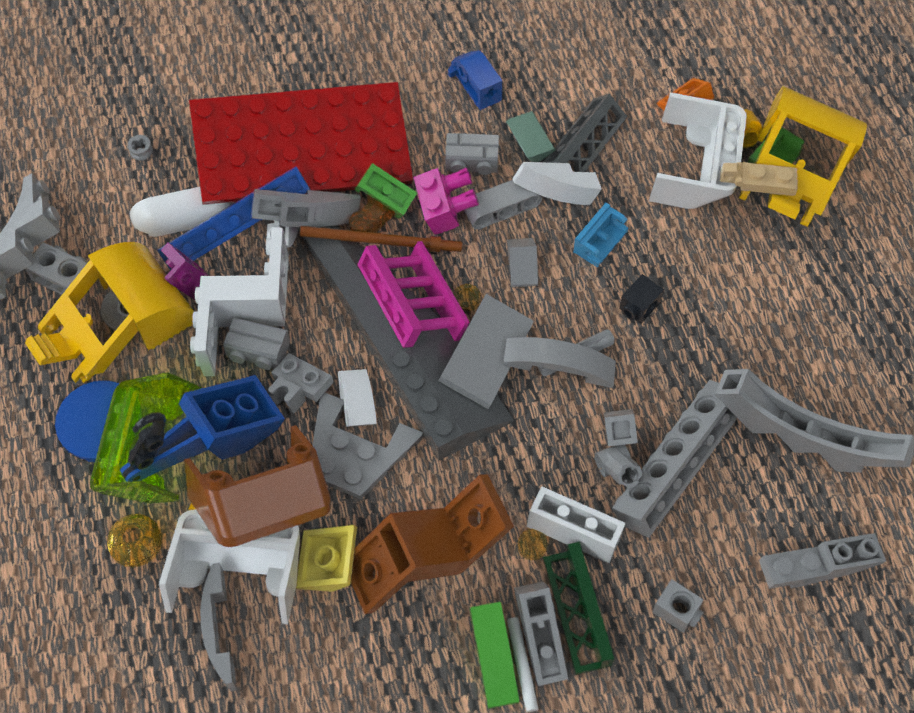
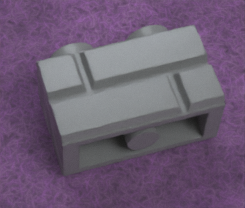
(472, 151)
(256, 343)

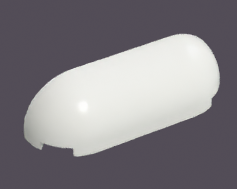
(173, 212)

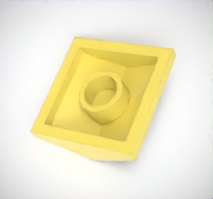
(326, 558)

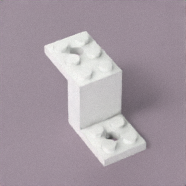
(243, 297)

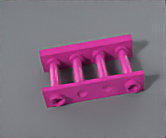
(399, 308)

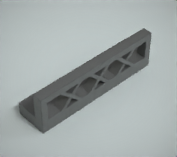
(584, 129)

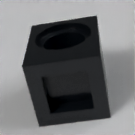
(641, 299)

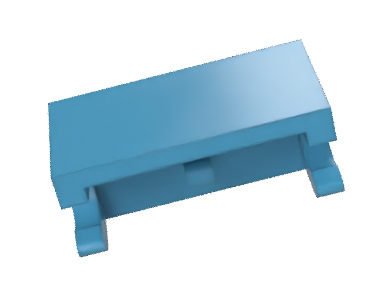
(600, 235)

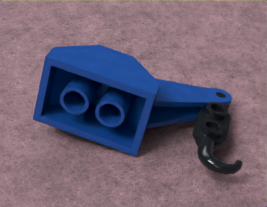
(218, 419)

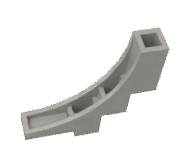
(28, 226)
(804, 431)

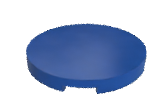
(83, 418)

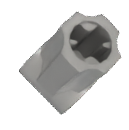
(618, 464)

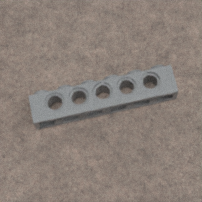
(675, 462)

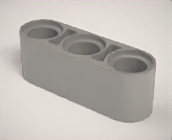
(501, 203)

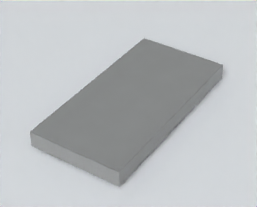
(477, 362)

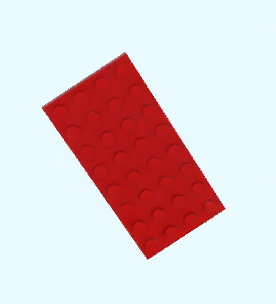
(321, 131)

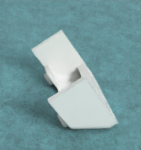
(721, 132)
(196, 550)

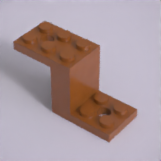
(428, 543)

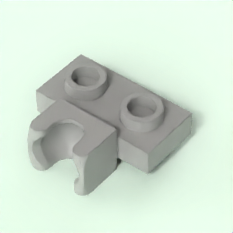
(296, 380)

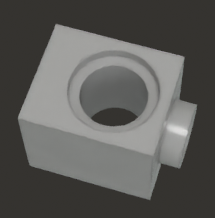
(620, 427)
(674, 594)

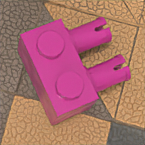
(435, 199)

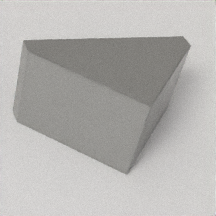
(522, 262)

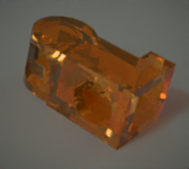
(371, 217)

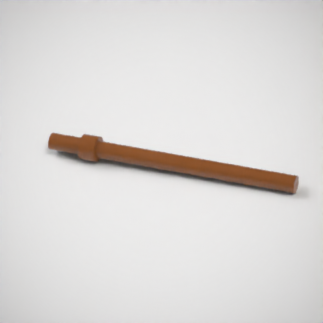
(433, 243)

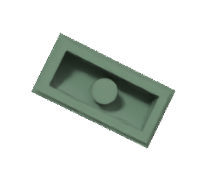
(531, 136)

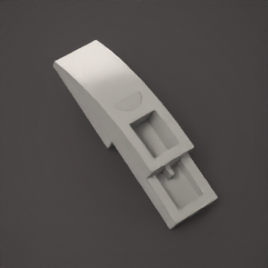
(308, 209)
(823, 562)

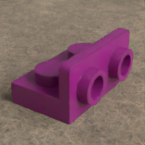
(184, 273)

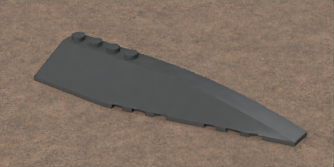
(441, 413)

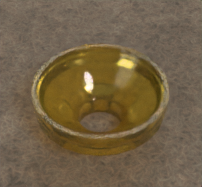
(137, 552)

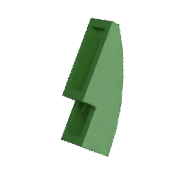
(494, 655)

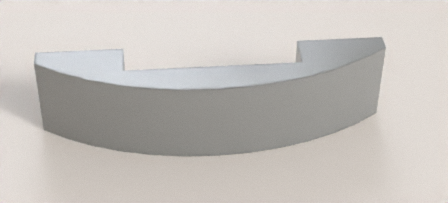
(560, 356)
(214, 592)

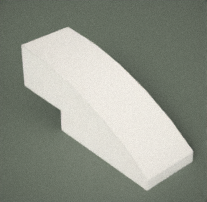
(558, 182)

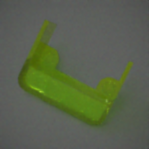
(128, 405)

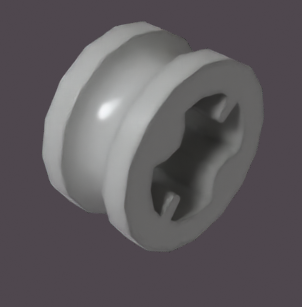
(139, 141)

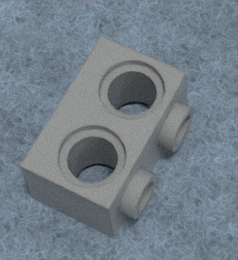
(58, 273)

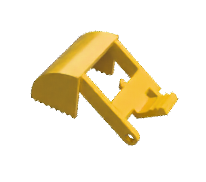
(821, 118)
(141, 287)

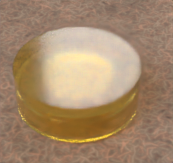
(467, 296)
(532, 544)

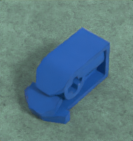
(477, 78)

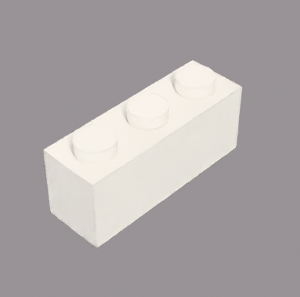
(574, 522)

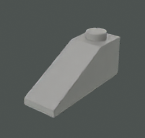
(541, 632)

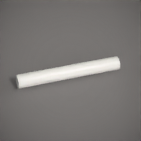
(522, 665)

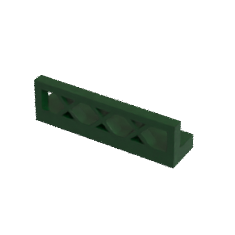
(589, 605)

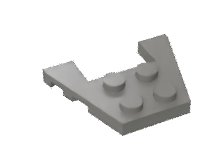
(351, 461)

